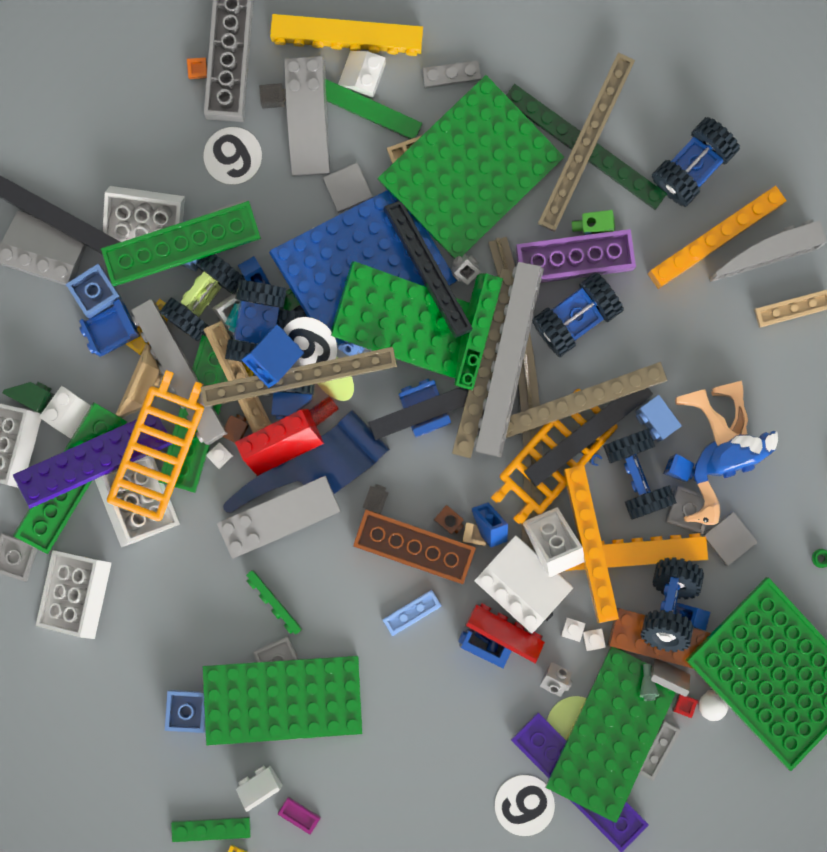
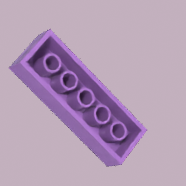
(580, 255)

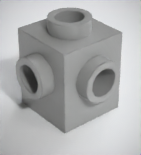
(465, 274)
(556, 679)

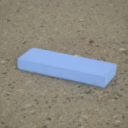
(411, 612)

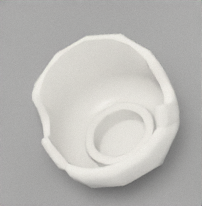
(712, 706)

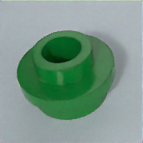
(816, 562)

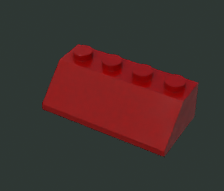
(280, 442)
(504, 633)

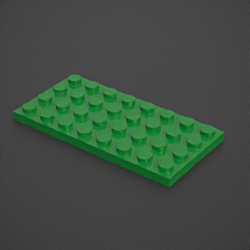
(395, 313)
(282, 700)
(610, 738)

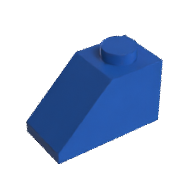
(253, 272)
(288, 403)
(679, 468)
(490, 525)
(697, 616)

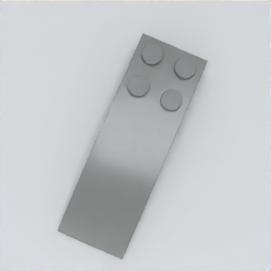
(307, 115)
(779, 247)
(278, 517)

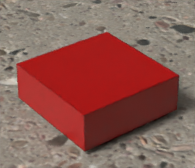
(685, 705)

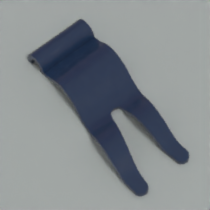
(344, 456)

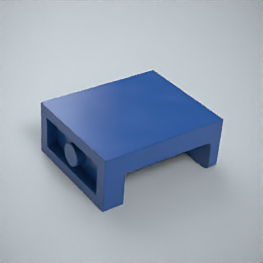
(109, 329)
(273, 356)
(411, 396)
(499, 660)

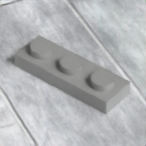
(451, 74)

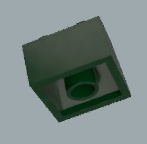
(31, 395)

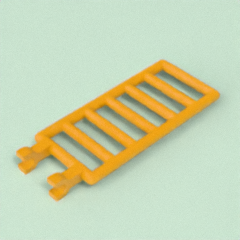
(133, 445)
(529, 449)

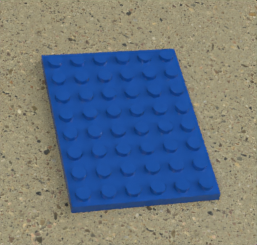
(321, 258)

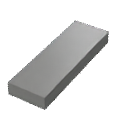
(659, 750)

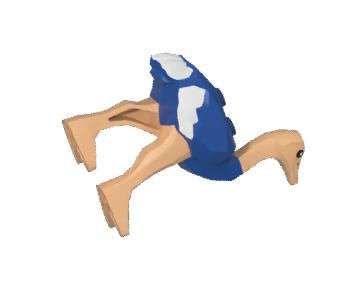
(729, 451)

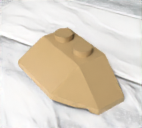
(144, 376)

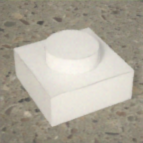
(219, 455)
(573, 629)
(594, 639)

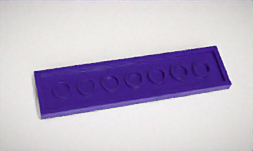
(84, 463)
(543, 747)

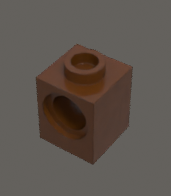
(236, 428)
(447, 511)

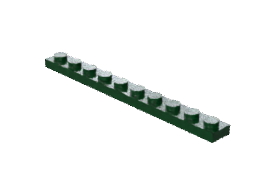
(600, 157)

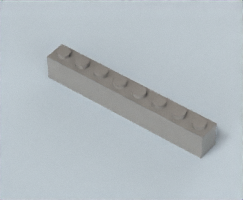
(172, 358)

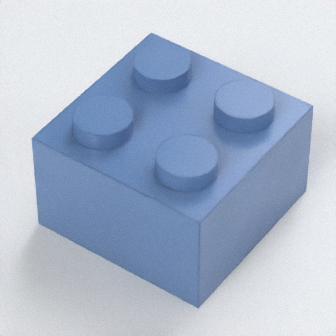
(93, 291)
(657, 418)
(185, 711)

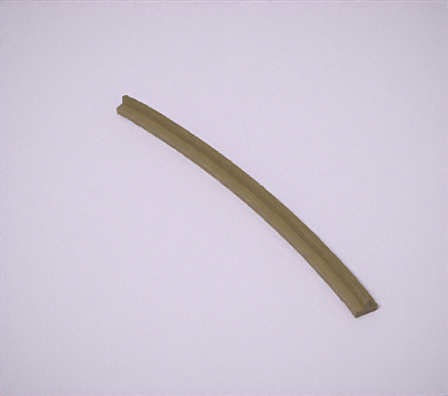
(527, 382)

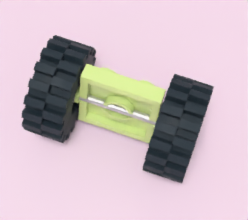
(215, 276)

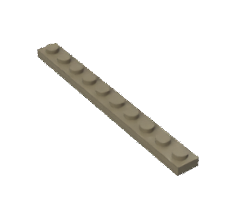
(586, 142)
(300, 376)
(586, 399)
(473, 406)

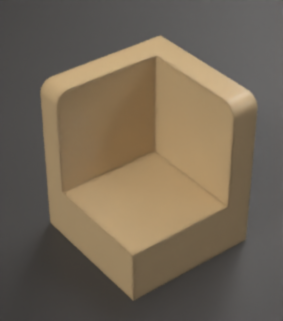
(472, 535)

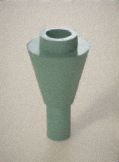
(648, 687)

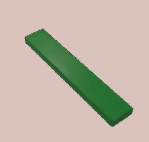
(372, 110)

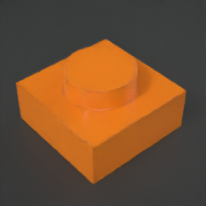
(197, 68)

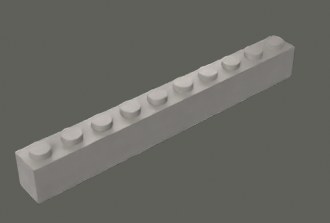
(509, 359)

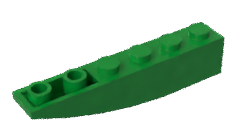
(480, 316)

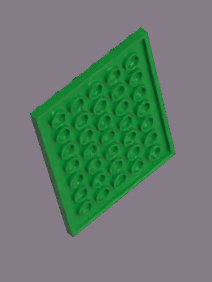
(470, 168)
(770, 672)

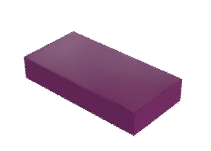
(299, 815)

